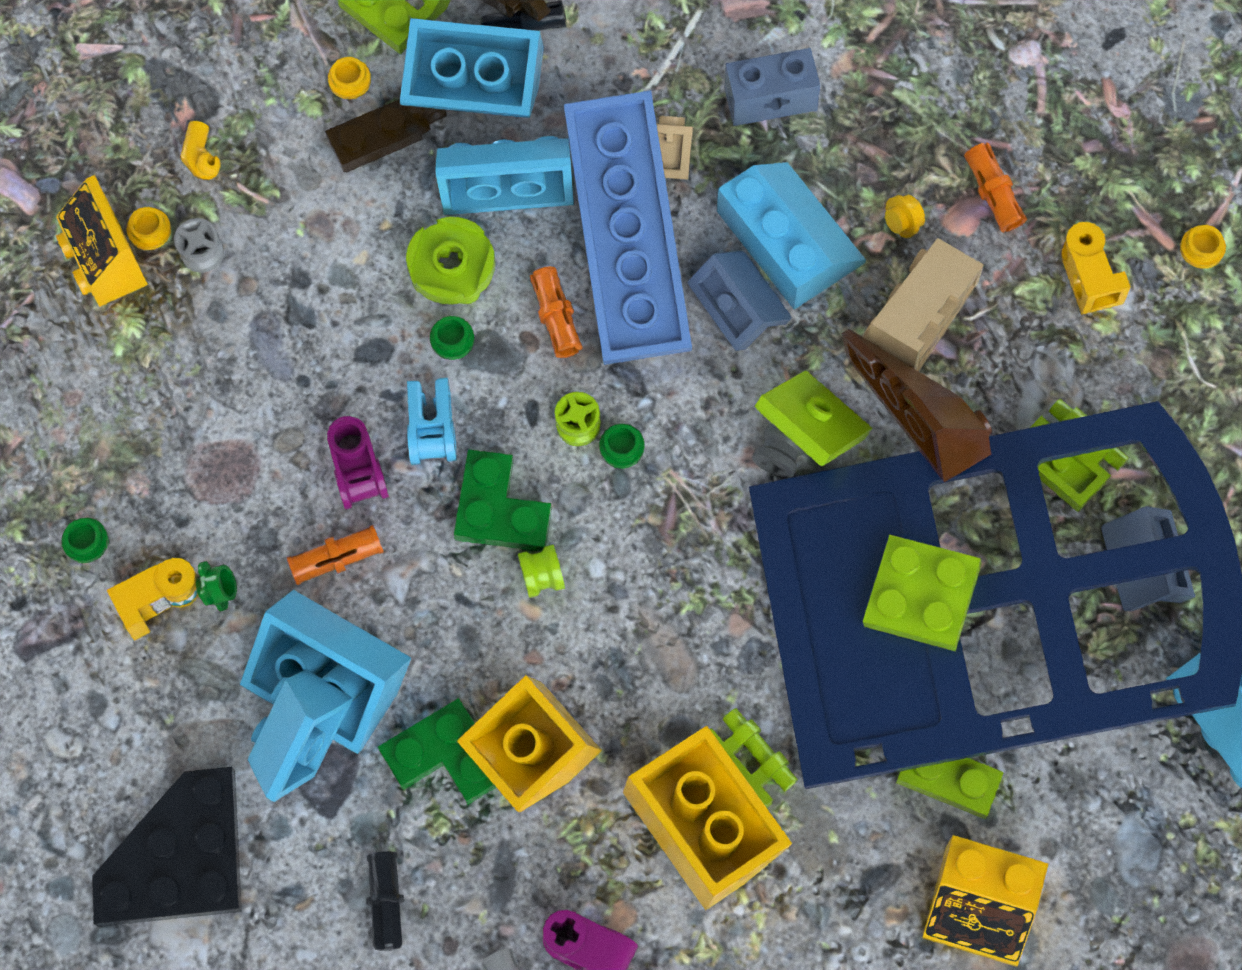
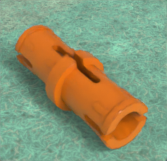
(995, 187)
(555, 312)
(335, 555)

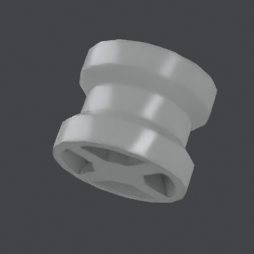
(194, 235)

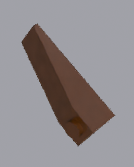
(929, 414)

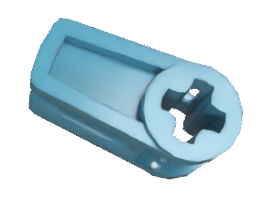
(432, 437)

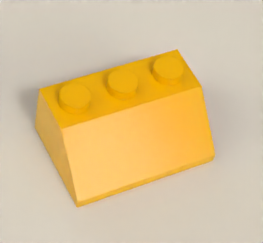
(705, 817)

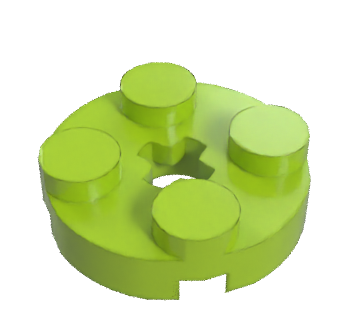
(453, 285)

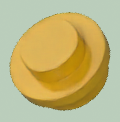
(349, 78)
(904, 215)
(148, 228)
(1203, 246)

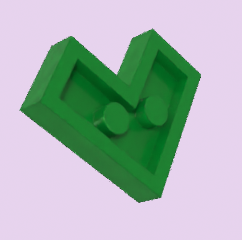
(488, 514)
(433, 745)

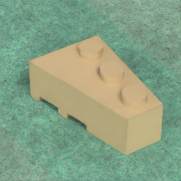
(924, 303)

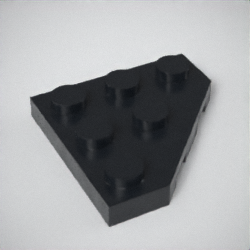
(177, 857)

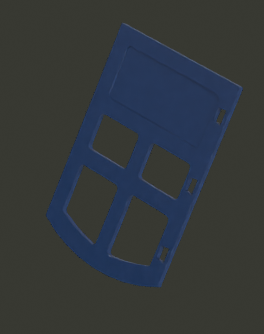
(876, 689)

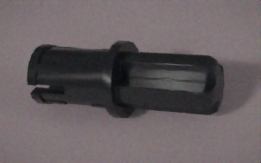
(520, 20)
(385, 900)

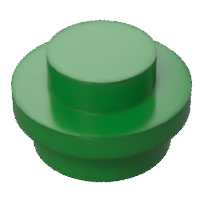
(452, 338)
(621, 446)
(85, 540)

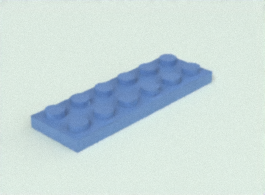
(627, 227)

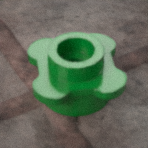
(216, 585)

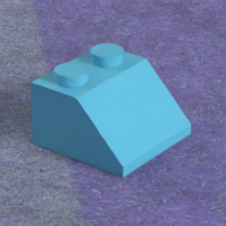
(296, 732)

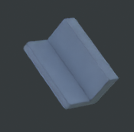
(737, 298)
(1141, 527)

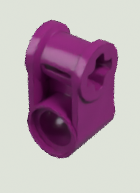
(356, 469)
(595, 946)

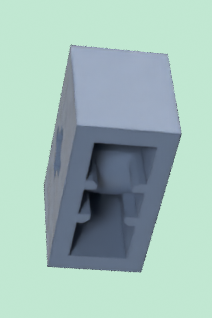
(772, 86)

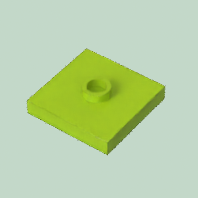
(813, 417)

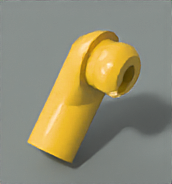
(195, 155)

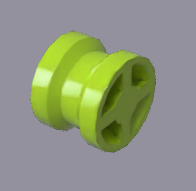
(576, 408)
(541, 571)

